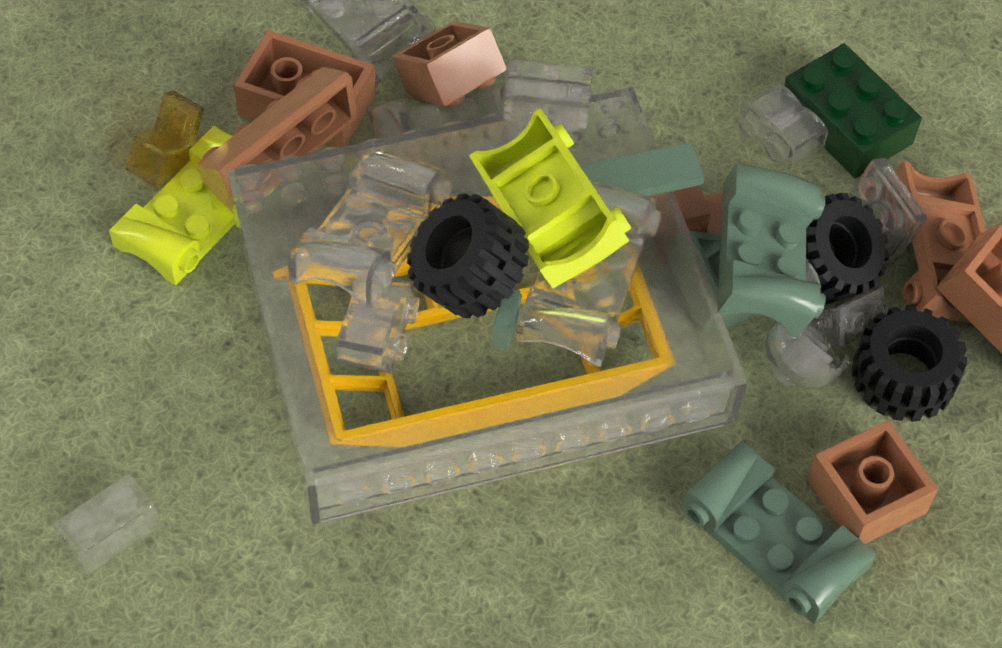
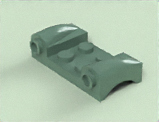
(766, 246)
(776, 533)

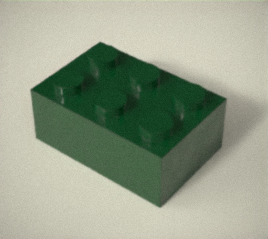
(856, 106)

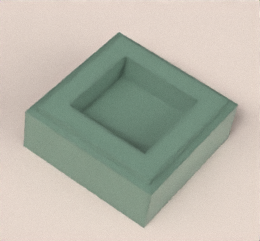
(506, 321)

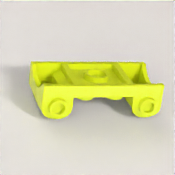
(552, 200)
(179, 220)

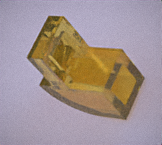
(163, 150)

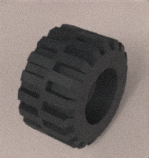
(856, 243)
(468, 256)
(899, 388)

